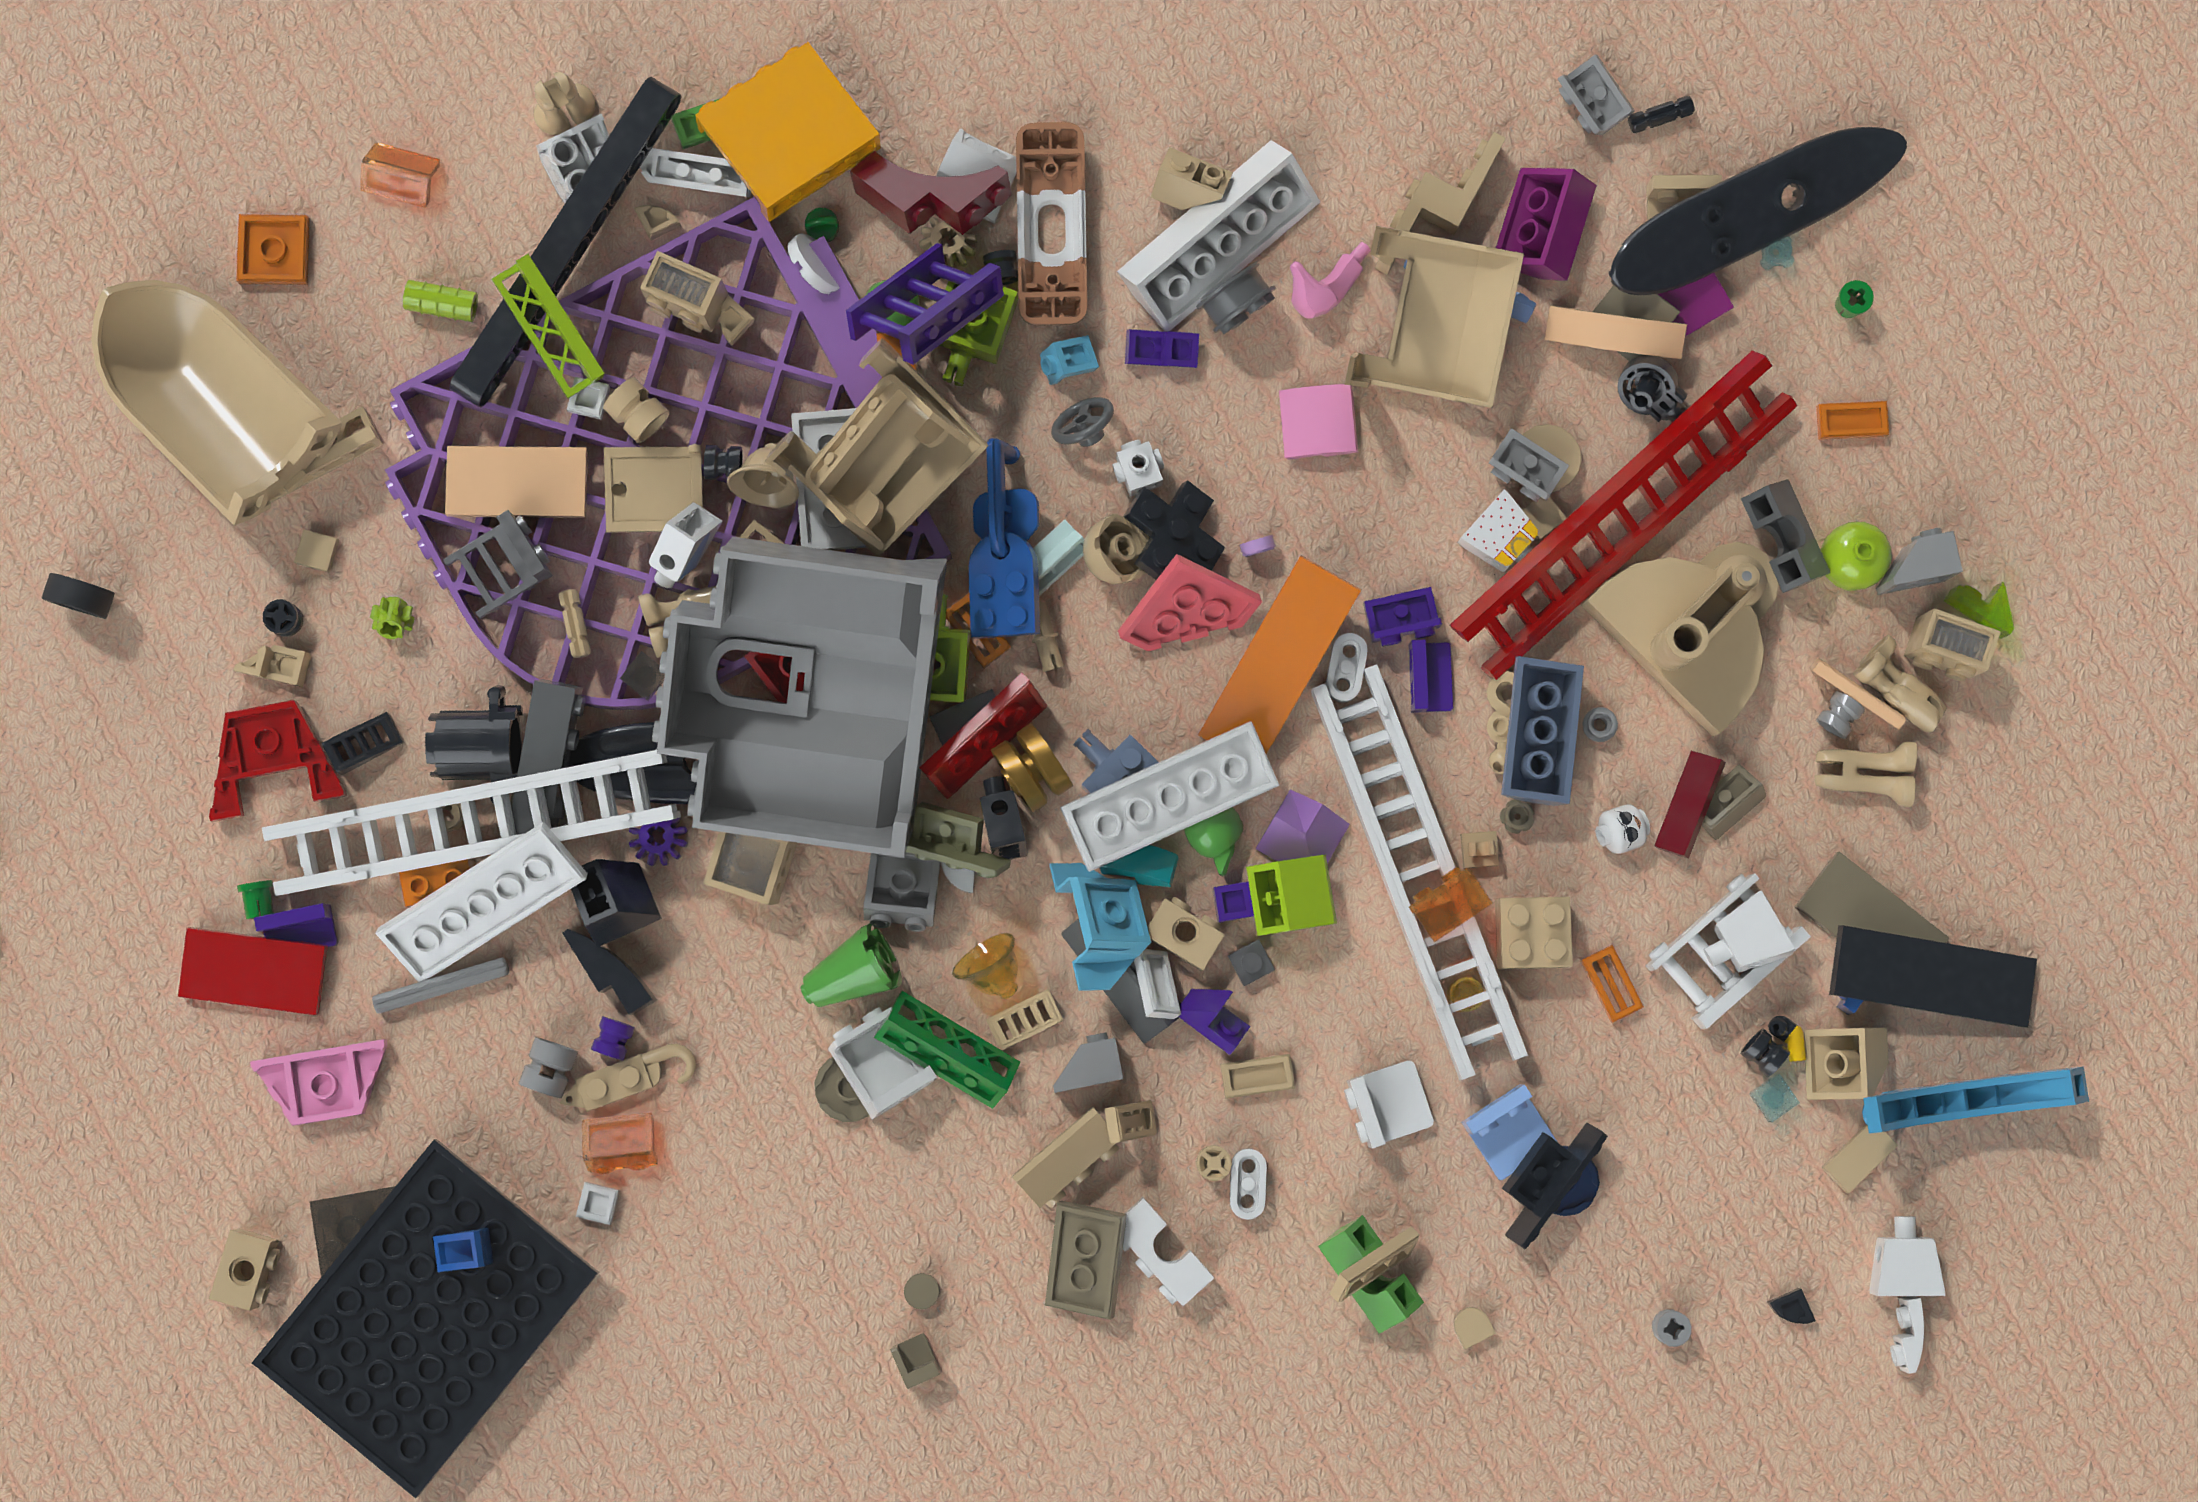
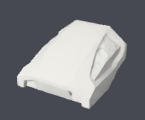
(571, 153)
(970, 155)

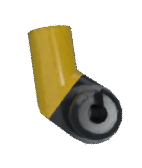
(1791, 1034)

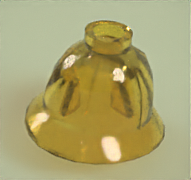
(991, 966)

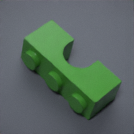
(1384, 1299)

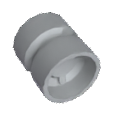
(553, 1056)

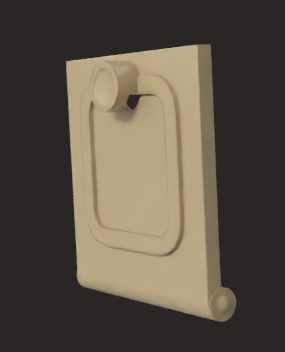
(657, 484)

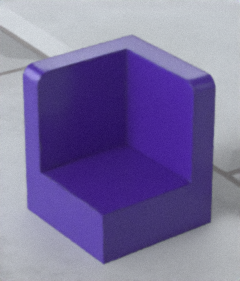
(1232, 902)

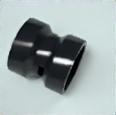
(719, 462)
(1765, 1052)

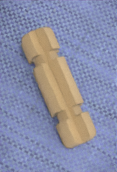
(574, 623)

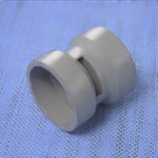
(1841, 712)

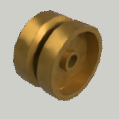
(1031, 768)

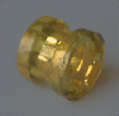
(1468, 987)

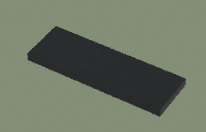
(1933, 976)

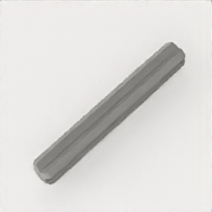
(440, 985)

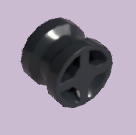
(1006, 261)
(275, 615)

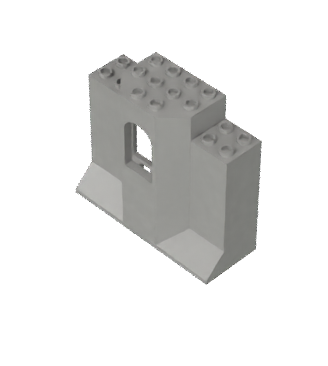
(845, 750)

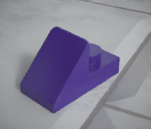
(1206, 1014)

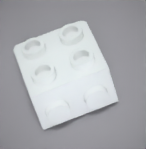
(1388, 1104)

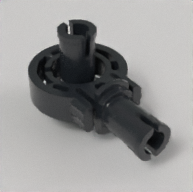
(1655, 389)

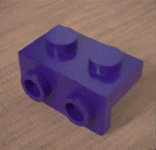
(1401, 616)

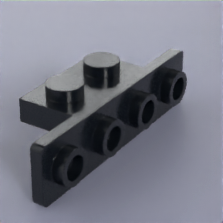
(1546, 1178)

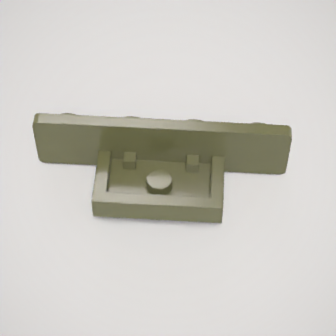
(954, 840)

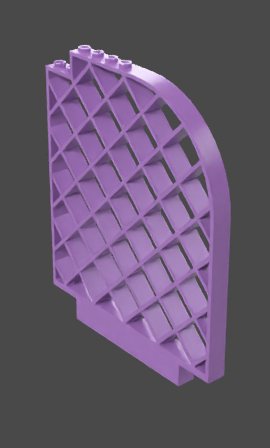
(829, 325)

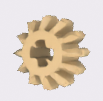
(953, 253)

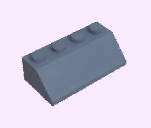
(1542, 731)

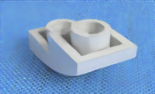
(1909, 1345)

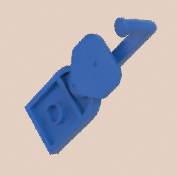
(1004, 589)

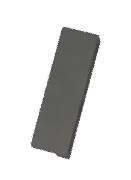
(1124, 993)

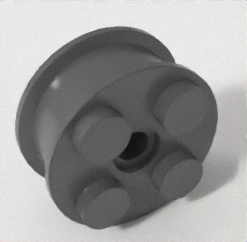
(1235, 297)

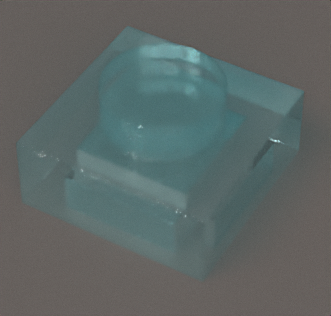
(1774, 1098)

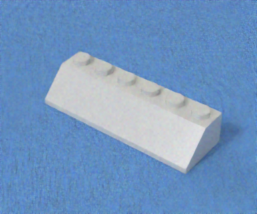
(1219, 236)

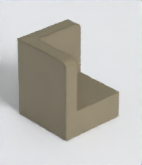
(915, 1360)

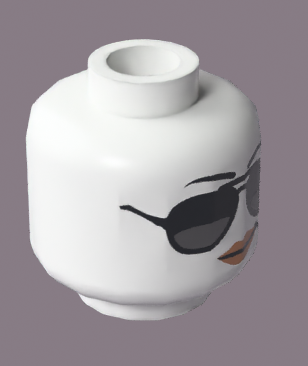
(1622, 829)

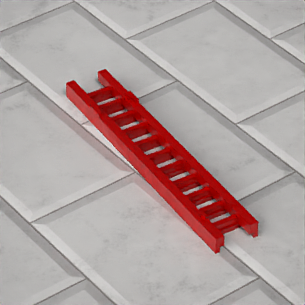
(1610, 498)

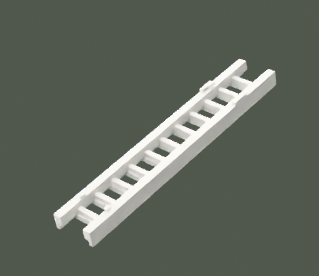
(466, 797)
(1369, 818)

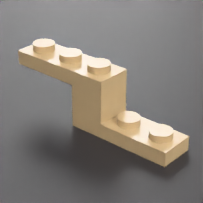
(1441, 201)

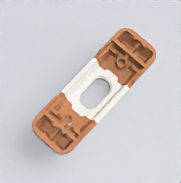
(1051, 173)

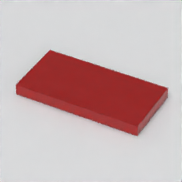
(972, 745)
(252, 971)

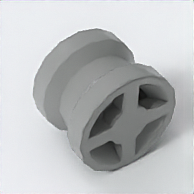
(1664, 1327)

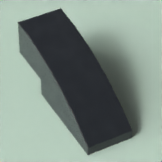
(609, 972)

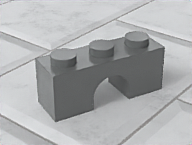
(1780, 513)

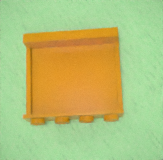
(789, 130)

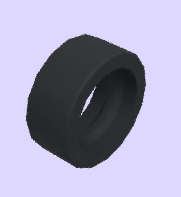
(78, 595)

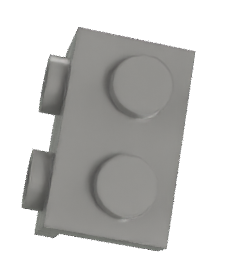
(1595, 96)
(1528, 465)

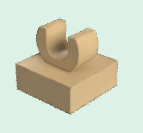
(1479, 849)

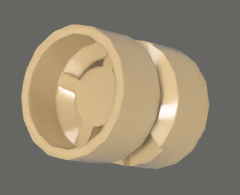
(632, 406)

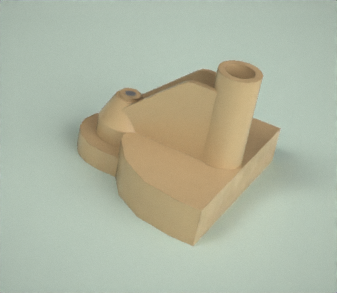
(1694, 626)

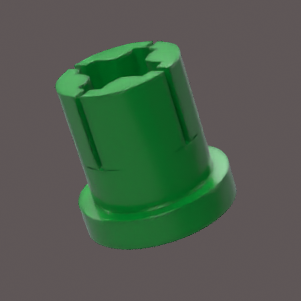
(1863, 302)
(256, 892)

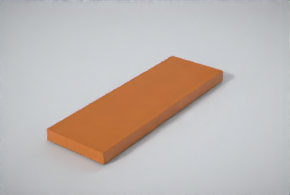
(1283, 653)

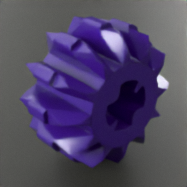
(671, 840)

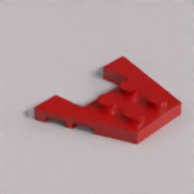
(266, 743)

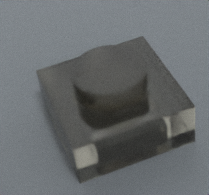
(643, 676)

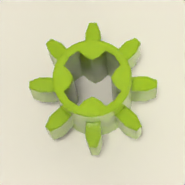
(392, 617)

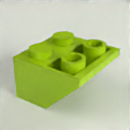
(1291, 895)

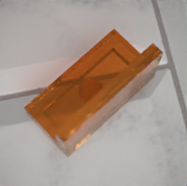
(398, 174)

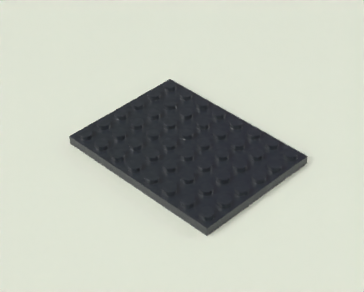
(415, 1354)

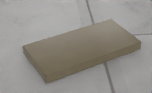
(1855, 899)

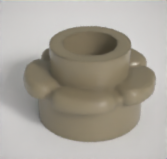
(1525, 811)

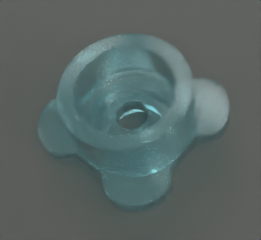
(1784, 257)

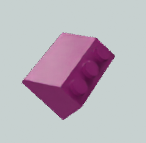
(1547, 220)

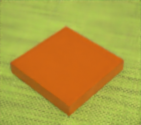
(273, 249)

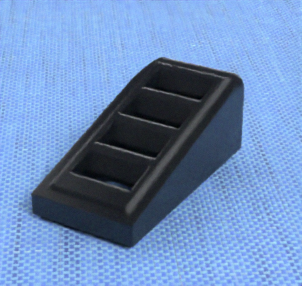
(344, 738)

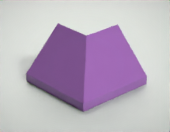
(1302, 830)

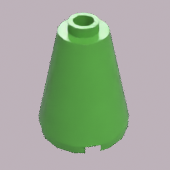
(853, 970)

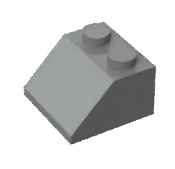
(1924, 562)

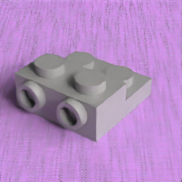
(901, 891)

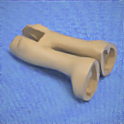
(557, 93)
(1900, 760)

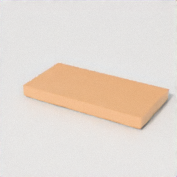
(516, 479)

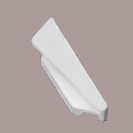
(692, 172)

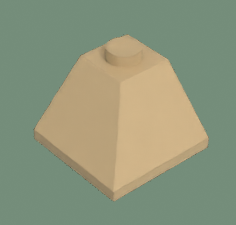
(1844, 1062)

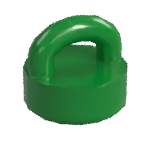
(822, 223)

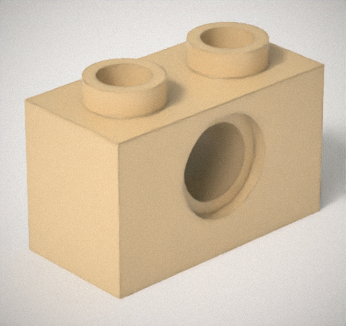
(1195, 952)
(229, 1283)

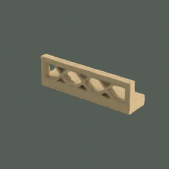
(344, 450)

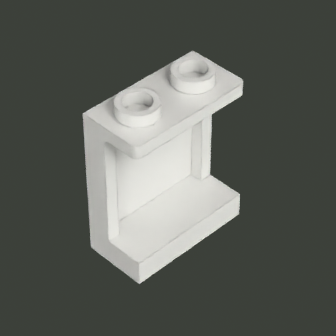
(874, 1069)

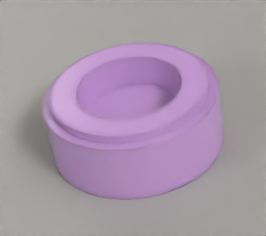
(1257, 546)

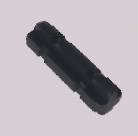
(1661, 114)

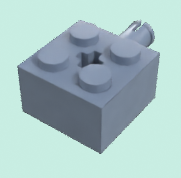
(1112, 764)

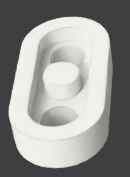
(1346, 668)
(1248, 1184)

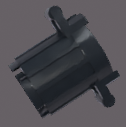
(476, 741)

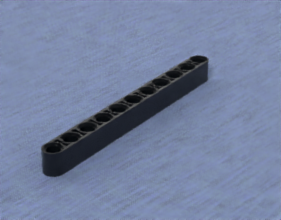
(568, 237)

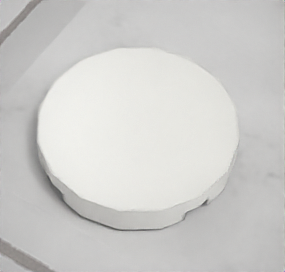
(813, 269)

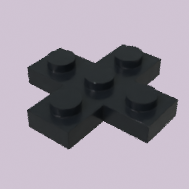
(1173, 529)

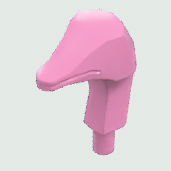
(1316, 297)

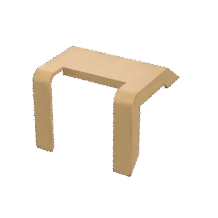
(1447, 318)
(924, 472)

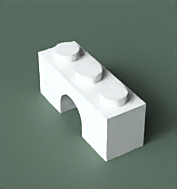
(1180, 1277)

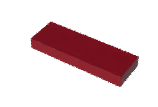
(1689, 804)

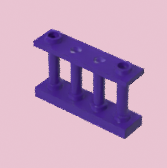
(929, 325)

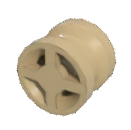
(1217, 1167)

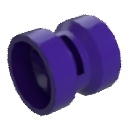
(612, 1038)

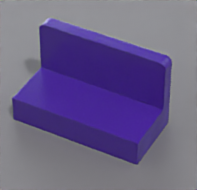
(1430, 676)
(303, 924)

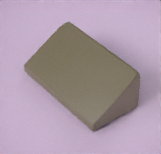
(1732, 800)

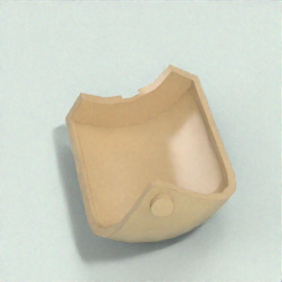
(208, 394)

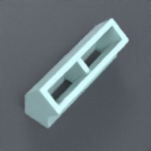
(1057, 554)

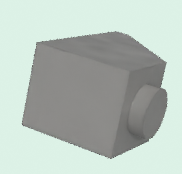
(1091, 1064)

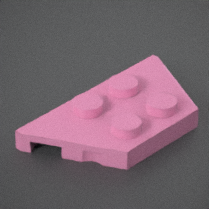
(323, 1081)

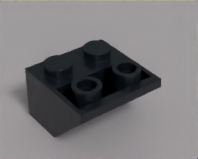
(614, 900)

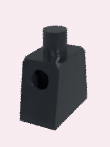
(1005, 830)

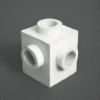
(1137, 478)

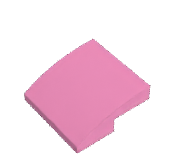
(1318, 421)

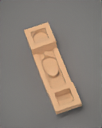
(1615, 332)

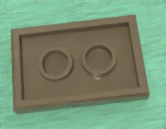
(1085, 1259)

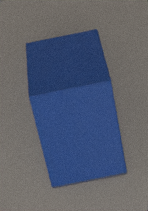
(463, 1250)

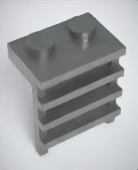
(525, 558)

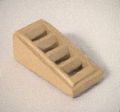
(1050, 1006)

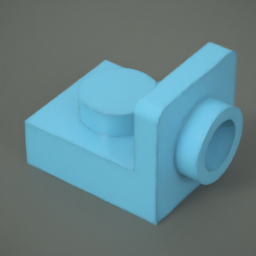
(1068, 359)

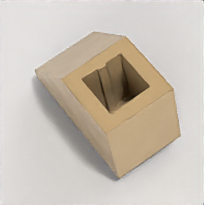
(1189, 181)

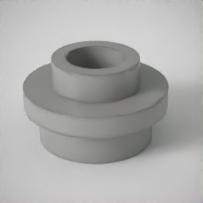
(1610, 722)

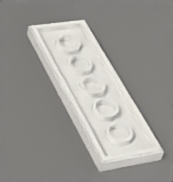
(1169, 796)
(481, 903)

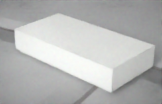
(1157, 984)

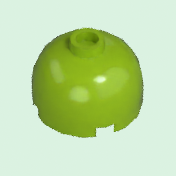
(1856, 555)

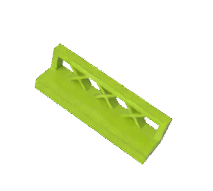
(559, 319)

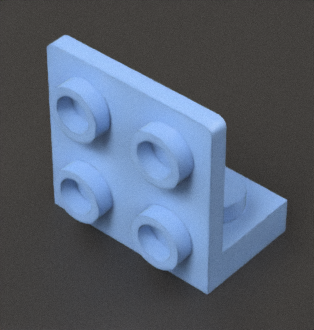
(1506, 1130)

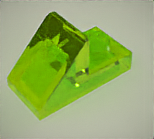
(1992, 612)

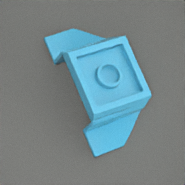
(1109, 921)

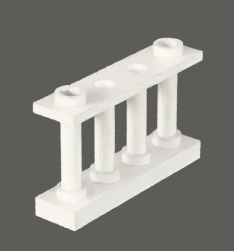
(1734, 985)

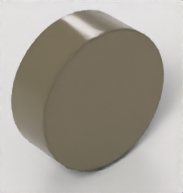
(921, 1291)

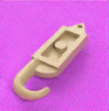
(626, 1078)

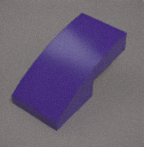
(1162, 348)

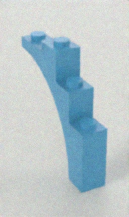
(1975, 1098)

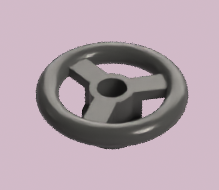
(1085, 428)

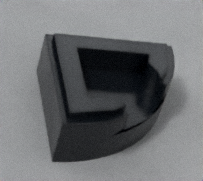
(1792, 1307)

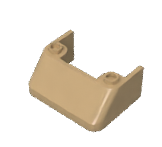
(872, 450)

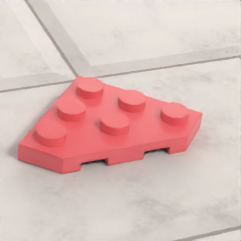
(1187, 605)

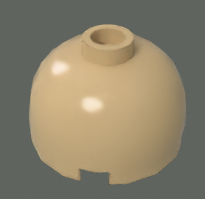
(1113, 549)

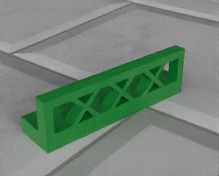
(945, 1055)

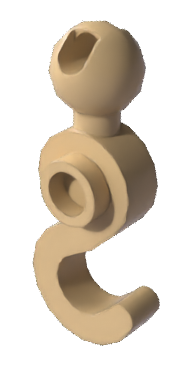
(1499, 720)

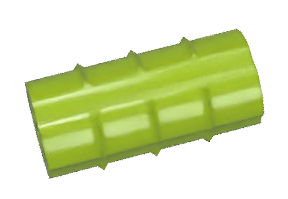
(440, 300)

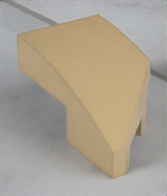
(277, 664)

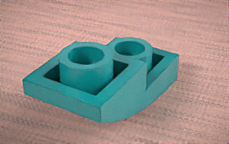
(1148, 866)

